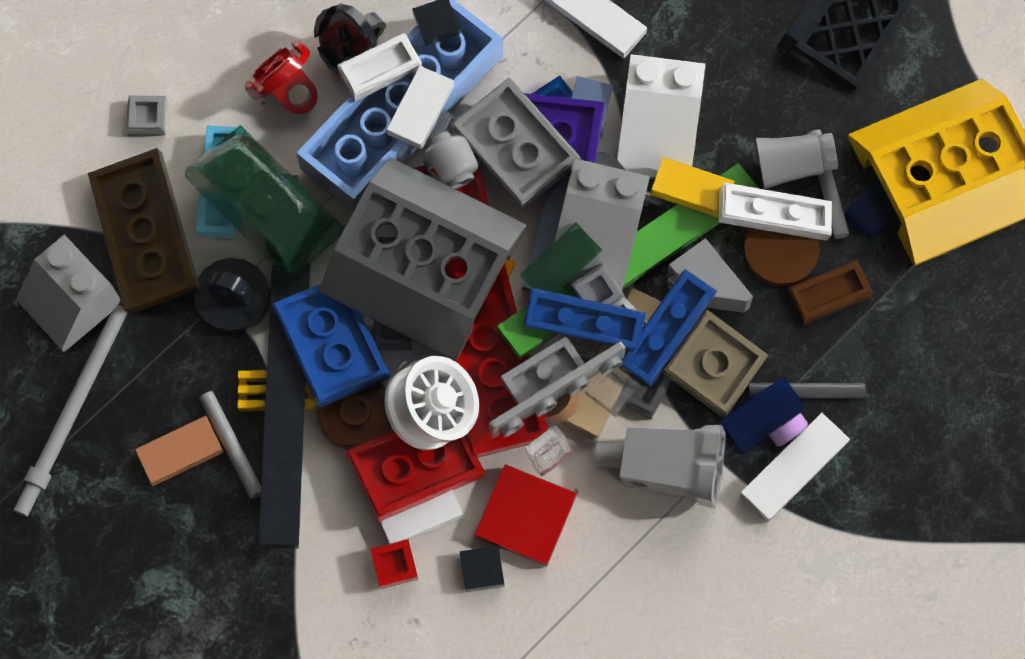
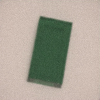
(562, 260)

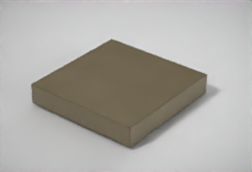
(714, 363)

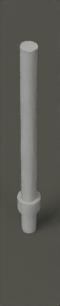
(38, 476)

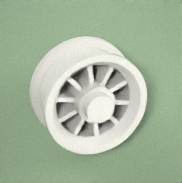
(431, 403)

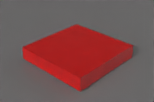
(525, 515)

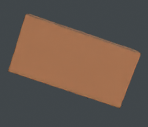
(179, 450)

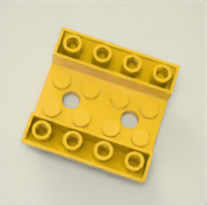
(968, 188)

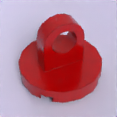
(280, 74)

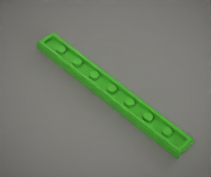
(651, 247)

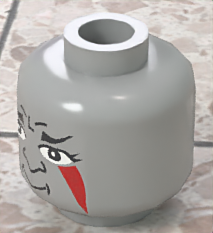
(450, 160)

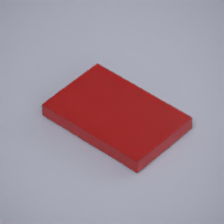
(403, 476)

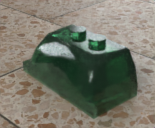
(264, 202)

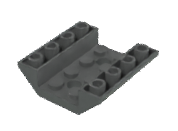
(407, 280)

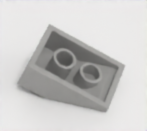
(608, 208)

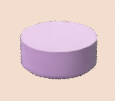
(789, 430)

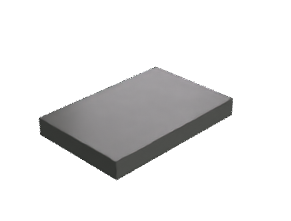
(516, 142)

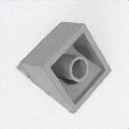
(66, 293)

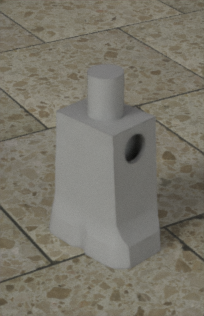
(670, 461)

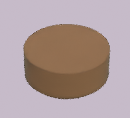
(564, 409)

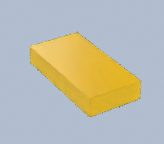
(688, 186)

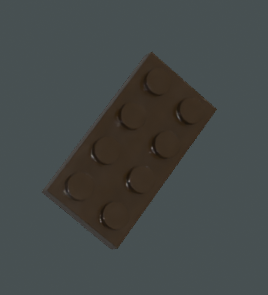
(143, 231)

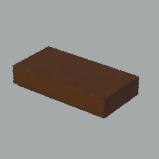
(829, 292)

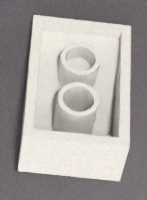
(660, 113)

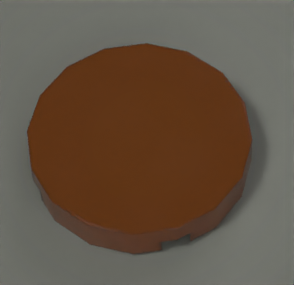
(780, 257)
(355, 418)

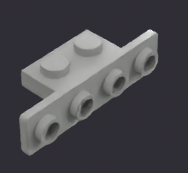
(546, 378)

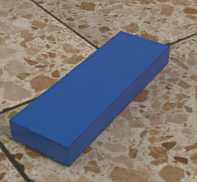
(584, 318)
(668, 327)

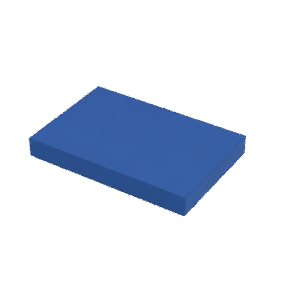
(330, 345)

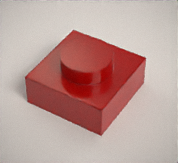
(394, 564)

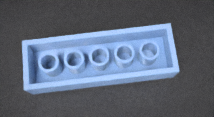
(355, 138)

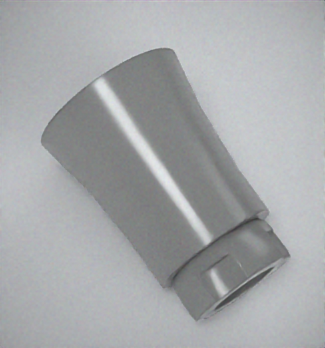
(795, 157)

